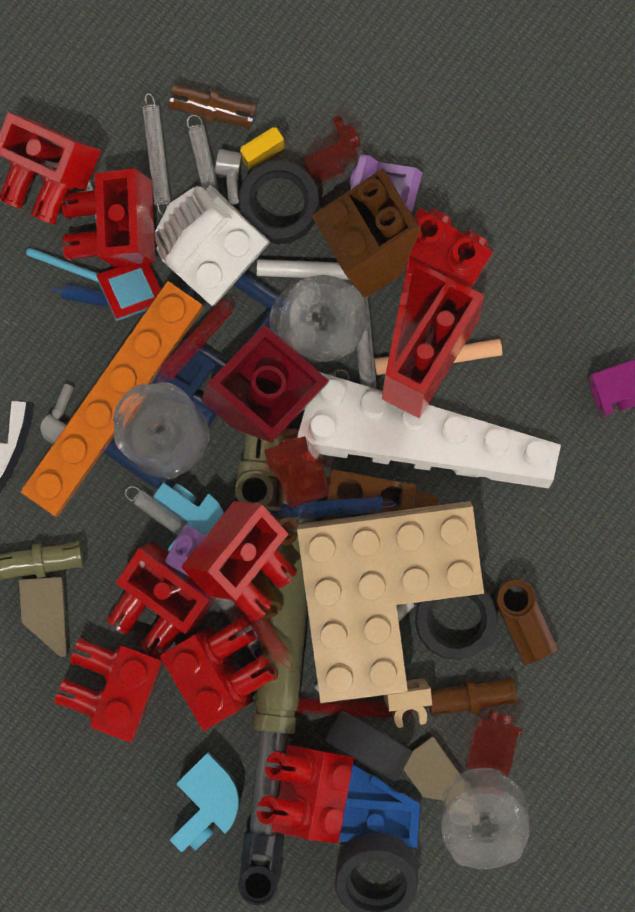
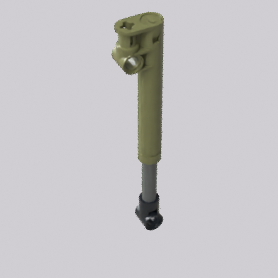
(279, 698)

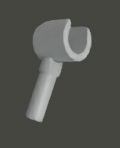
(228, 165)
(51, 425)

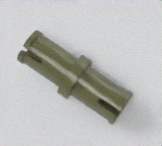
(41, 560)

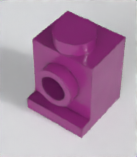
(613, 388)

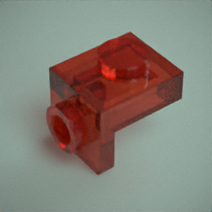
(329, 162)
(299, 470)
(493, 742)

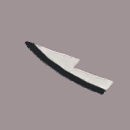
(19, 428)

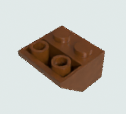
(369, 232)

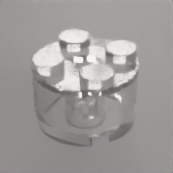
(334, 302)
(175, 448)
(490, 841)

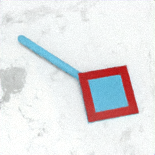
(126, 288)

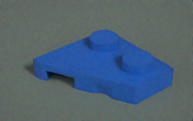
(378, 809)

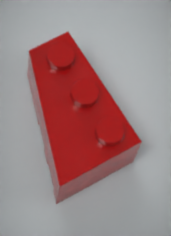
(428, 335)

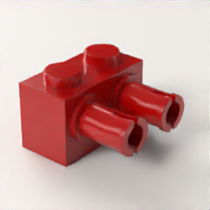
(44, 151)
(123, 219)
(448, 249)
(235, 552)
(165, 591)
(209, 677)
(128, 690)
(309, 793)

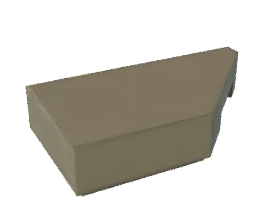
(44, 611)
(431, 769)

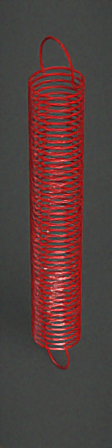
(179, 357)
(263, 631)
(346, 707)

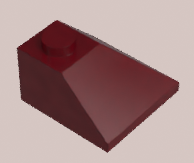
(263, 387)

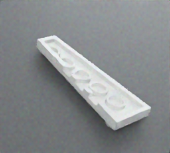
(358, 422)

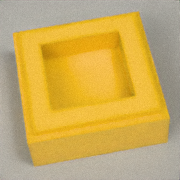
(262, 148)

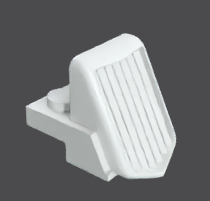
(207, 242)

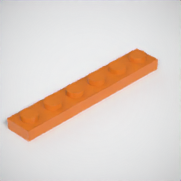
(93, 422)

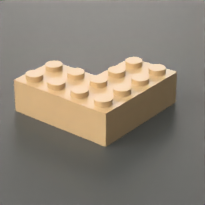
(366, 567)

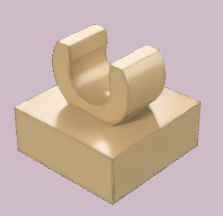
(416, 698)

